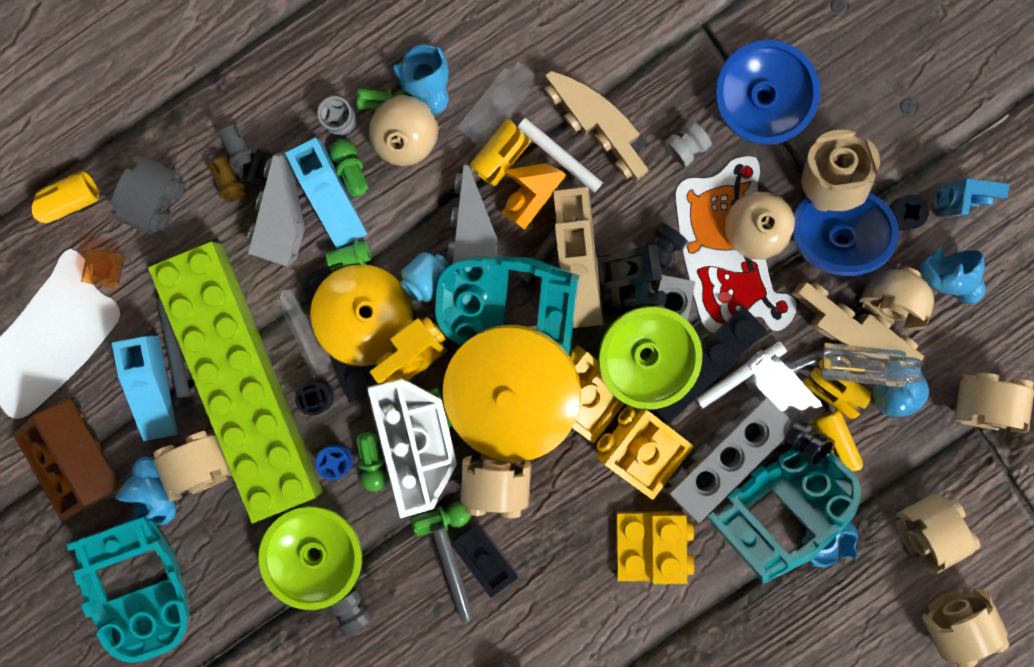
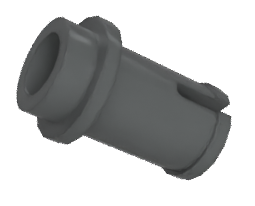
(239, 154)

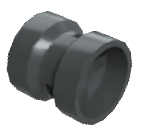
(351, 614)

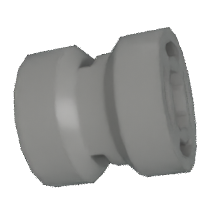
(332, 111)
(689, 142)

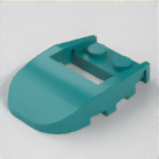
(474, 297)
(818, 496)
(141, 621)

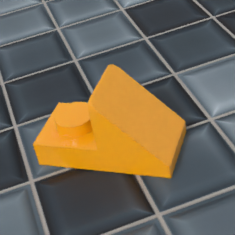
(536, 187)

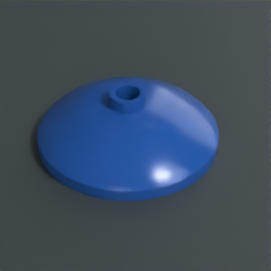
(783, 76)
(867, 232)

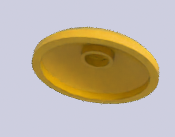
(337, 317)

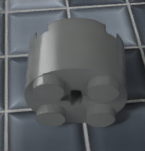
(145, 196)

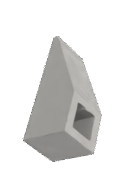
(280, 220)
(472, 224)

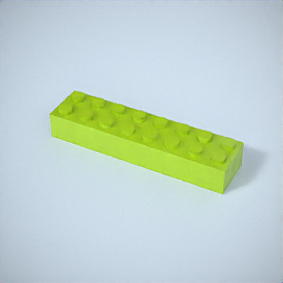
(236, 381)

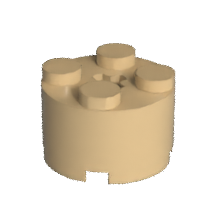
(840, 171)
(995, 403)
(191, 466)
(495, 486)
(936, 532)
(966, 627)

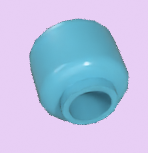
(422, 276)

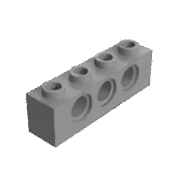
(749, 453)

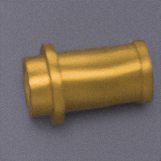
(229, 186)

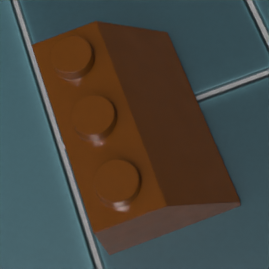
(66, 459)

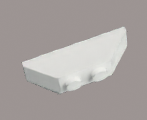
(413, 443)

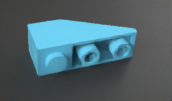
(326, 192)
(146, 385)

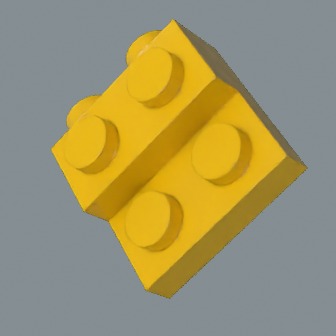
(418, 347)
(597, 402)
(643, 450)
(654, 546)

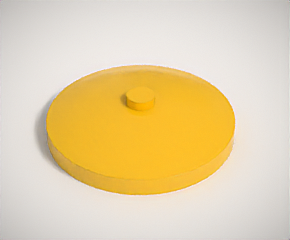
(512, 393)

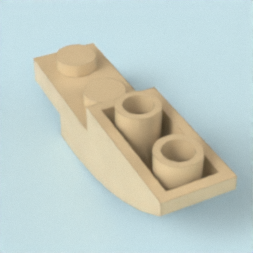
(591, 111)
(577, 252)
(838, 324)

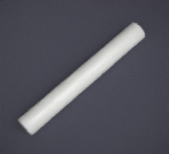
(560, 155)
(735, 378)

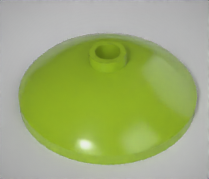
(667, 371)
(294, 573)

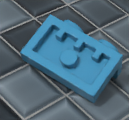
(958, 196)

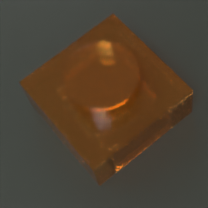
(102, 268)

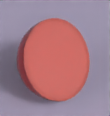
(724, 297)

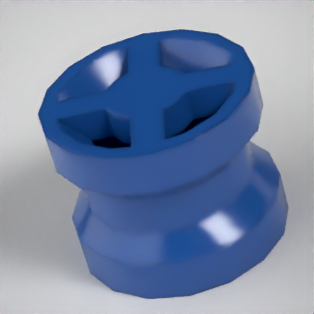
(328, 465)

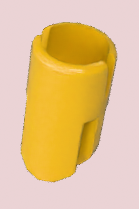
(500, 152)
(64, 197)
(840, 394)
(844, 448)

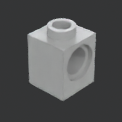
(682, 288)

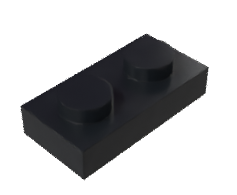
(484, 559)

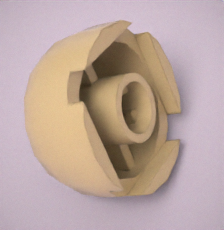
(403, 130)
(745, 227)
(900, 297)

